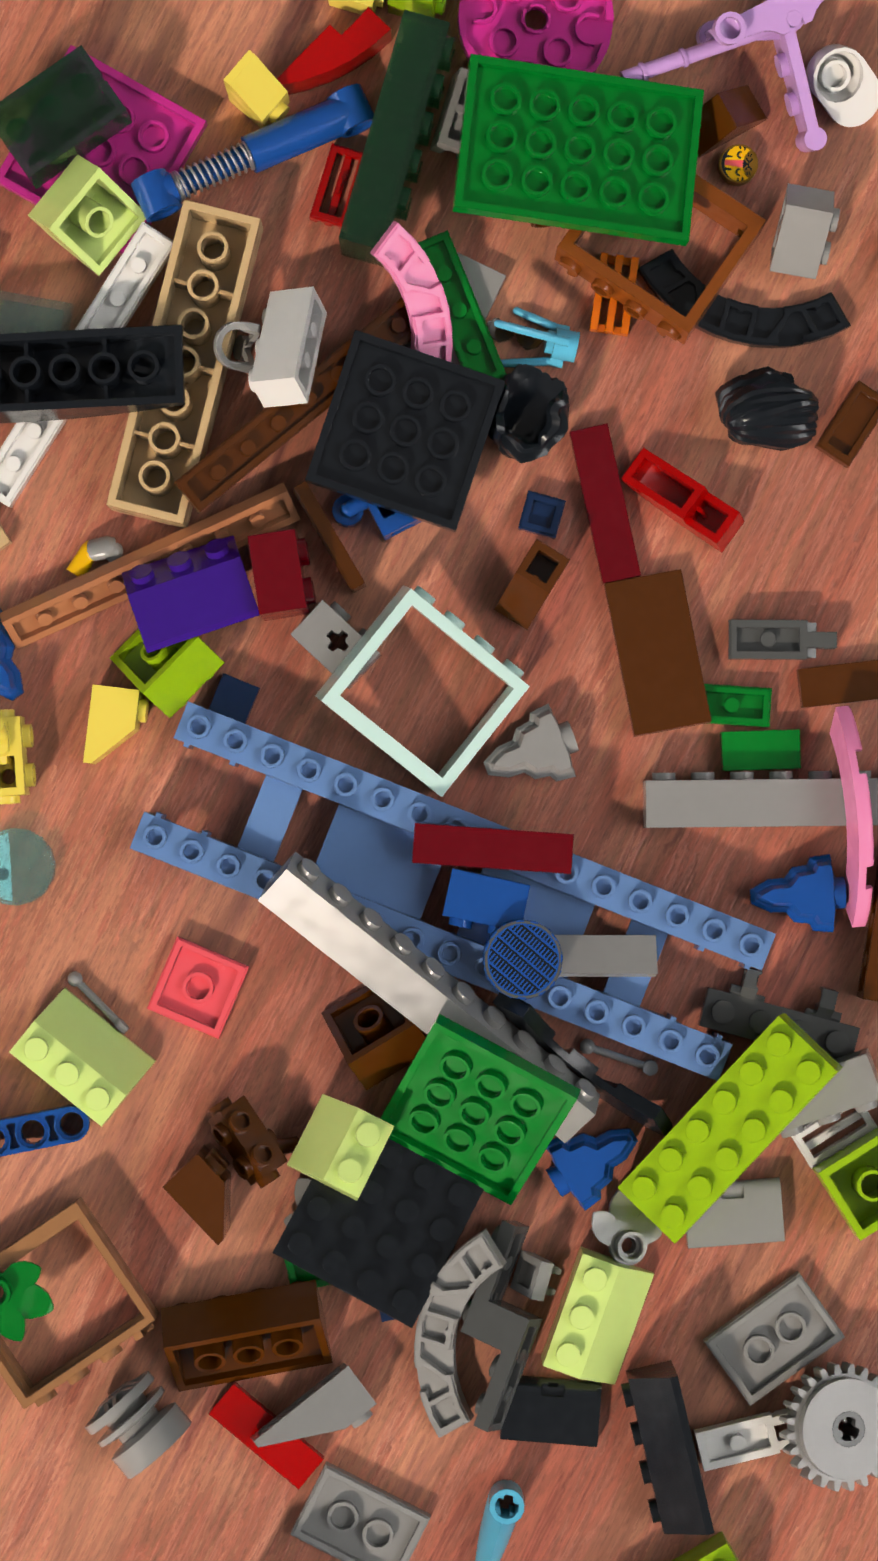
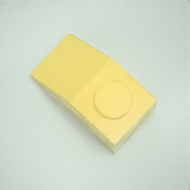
(256, 91)
(112, 720)

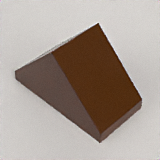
(727, 117)

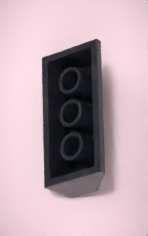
(668, 1450)

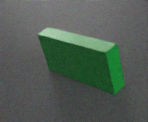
(760, 750)

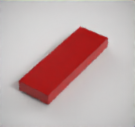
(245, 1416)

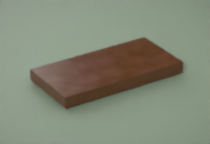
(657, 653)

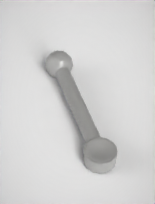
(75, 979)
(649, 1067)

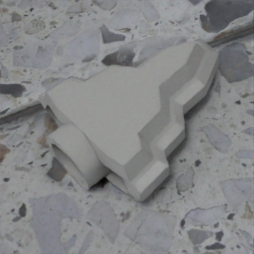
(537, 749)

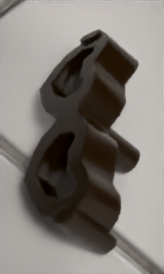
(502, 335)

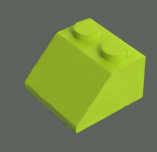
(168, 674)

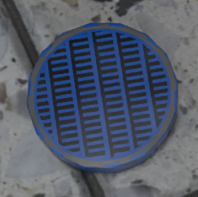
(522, 959)

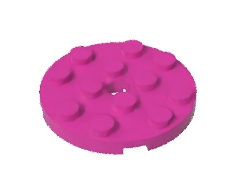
(573, 37)

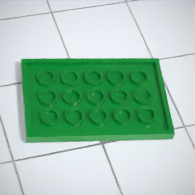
(578, 150)

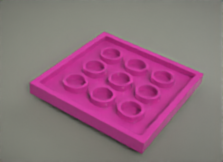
(157, 138)

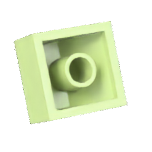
(88, 214)
(340, 1146)

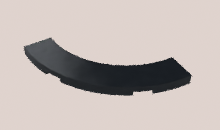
(739, 321)
(617, 1095)

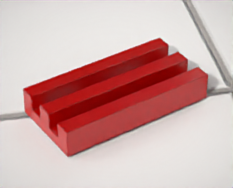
(330, 218)

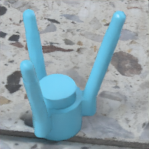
(559, 340)

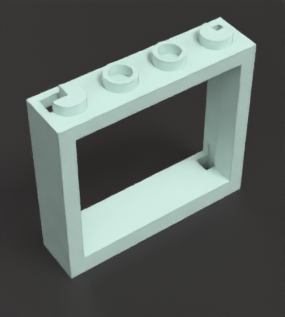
(451, 626)

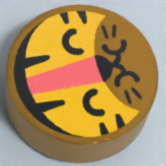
(738, 165)

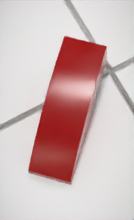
(336, 54)
(683, 499)

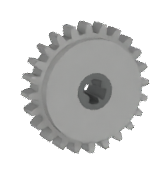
(819, 1447)

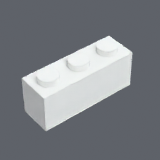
(288, 347)

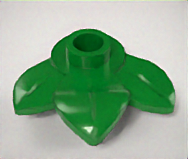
(21, 1299)

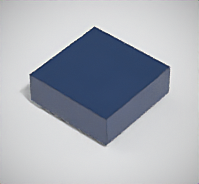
(541, 514)
(234, 698)

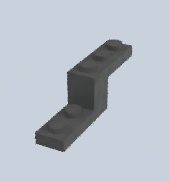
(501, 1327)

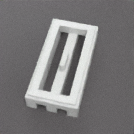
(805, 1147)

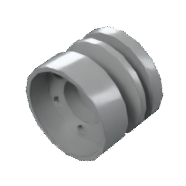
(138, 1424)

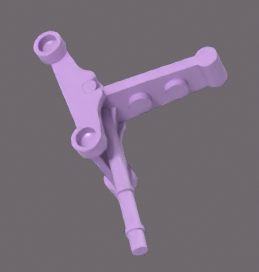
(765, 22)

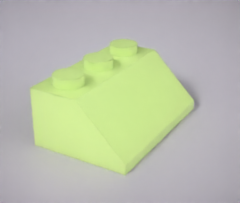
(82, 1056)
(596, 1317)

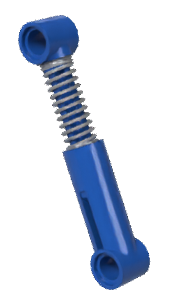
(340, 115)

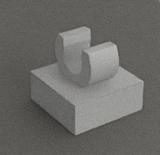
(533, 1276)

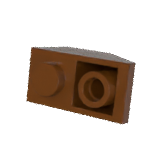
(532, 584)

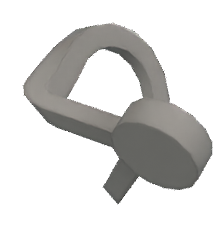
(242, 345)

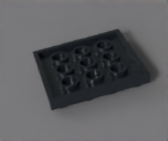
(405, 431)
(389, 1239)

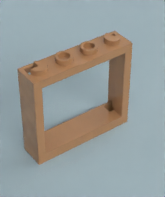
(106, 1347)

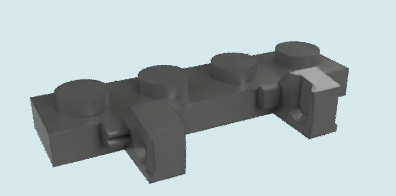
(747, 1015)

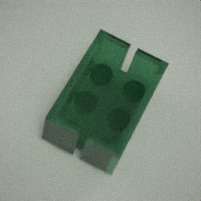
(60, 116)

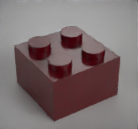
(280, 575)

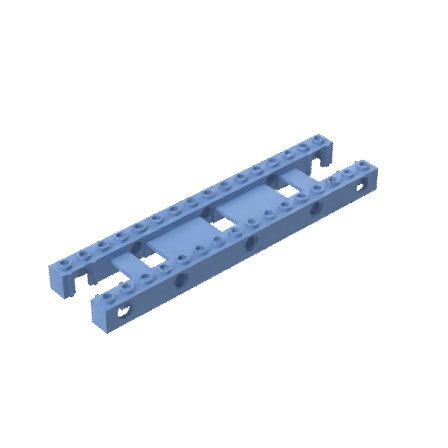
(372, 857)

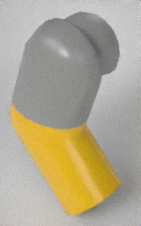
(92, 551)

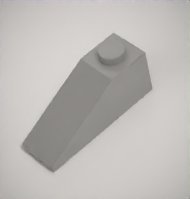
(325, 1408)

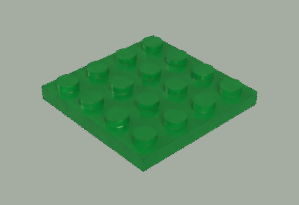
(477, 1109)

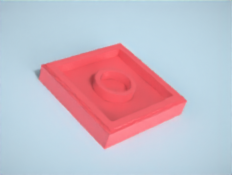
(198, 987)

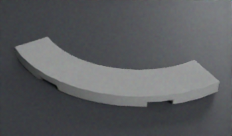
(438, 1331)

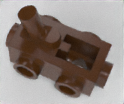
(252, 1146)

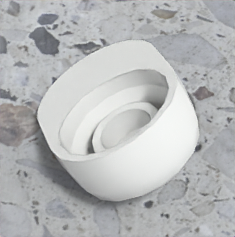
(843, 84)

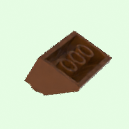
(245, 1335)

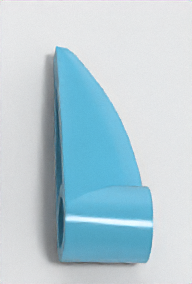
(498, 1522)

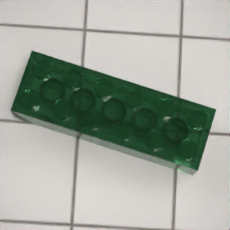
(397, 132)

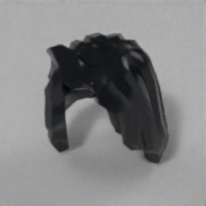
(767, 410)
(530, 414)

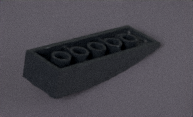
(90, 372)

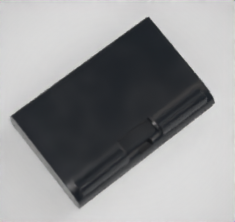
(554, 1412)

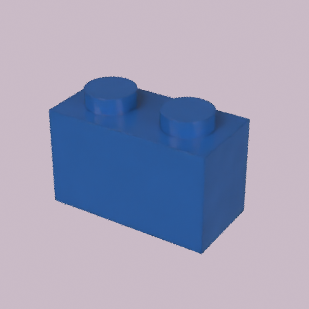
(483, 900)

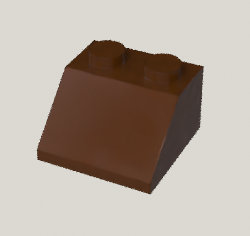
(372, 1036)
(204, 1191)

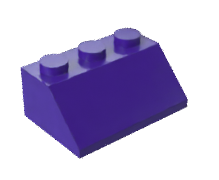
(190, 593)

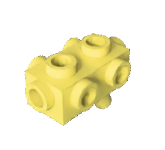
(14, 741)

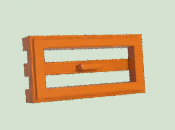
(618, 261)

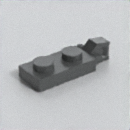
(776, 639)

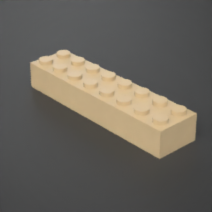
(202, 292)

